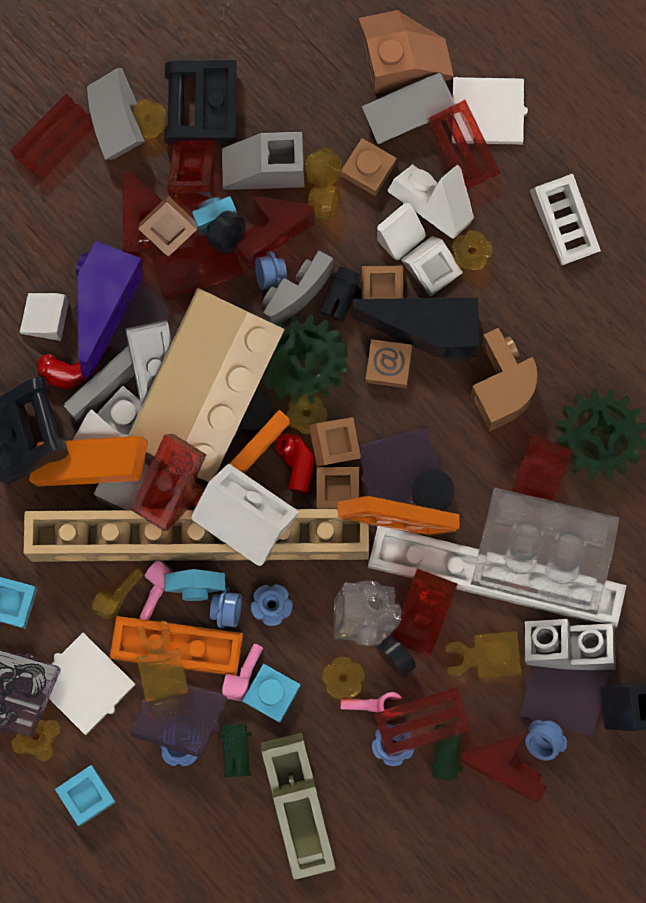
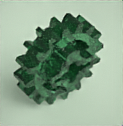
(324, 359)
(619, 432)

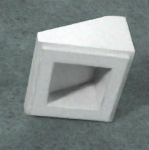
(400, 231)
(432, 265)
(44, 315)

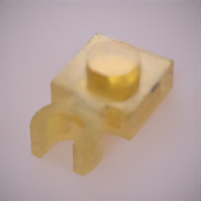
(493, 655)
(162, 668)

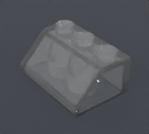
(545, 551)

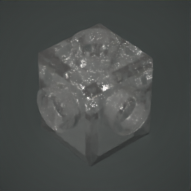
(365, 612)

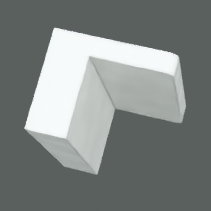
(243, 514)

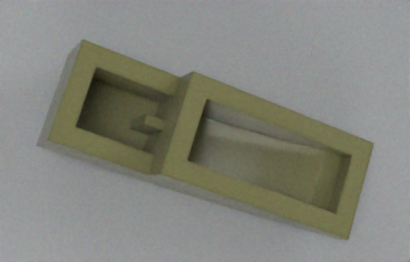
(297, 806)

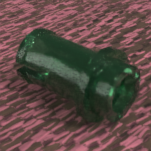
(235, 750)
(446, 758)

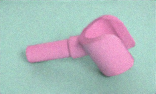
(155, 575)
(237, 686)
(370, 705)

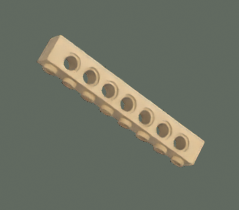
(129, 537)

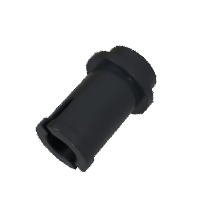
(341, 292)

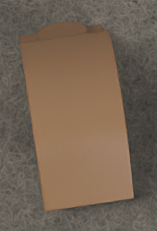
(511, 389)

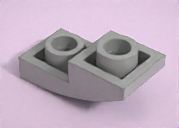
(408, 107)
(111, 114)
(290, 298)
(570, 647)

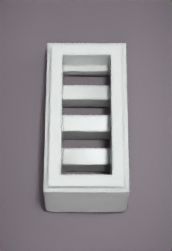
(574, 200)

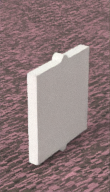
(495, 106)
(88, 684)

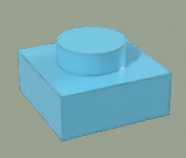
(209, 211)
(194, 583)
(16, 602)
(271, 693)
(85, 795)

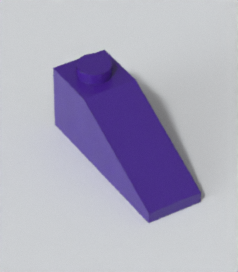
(104, 292)

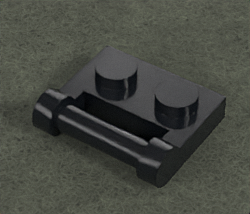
(213, 101)
(17, 445)

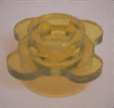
(42, 748)

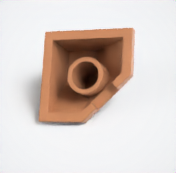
(402, 51)

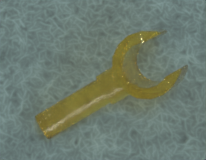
(109, 605)

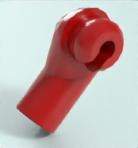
(60, 373)
(299, 458)

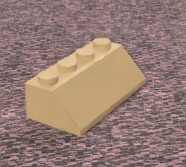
(207, 378)

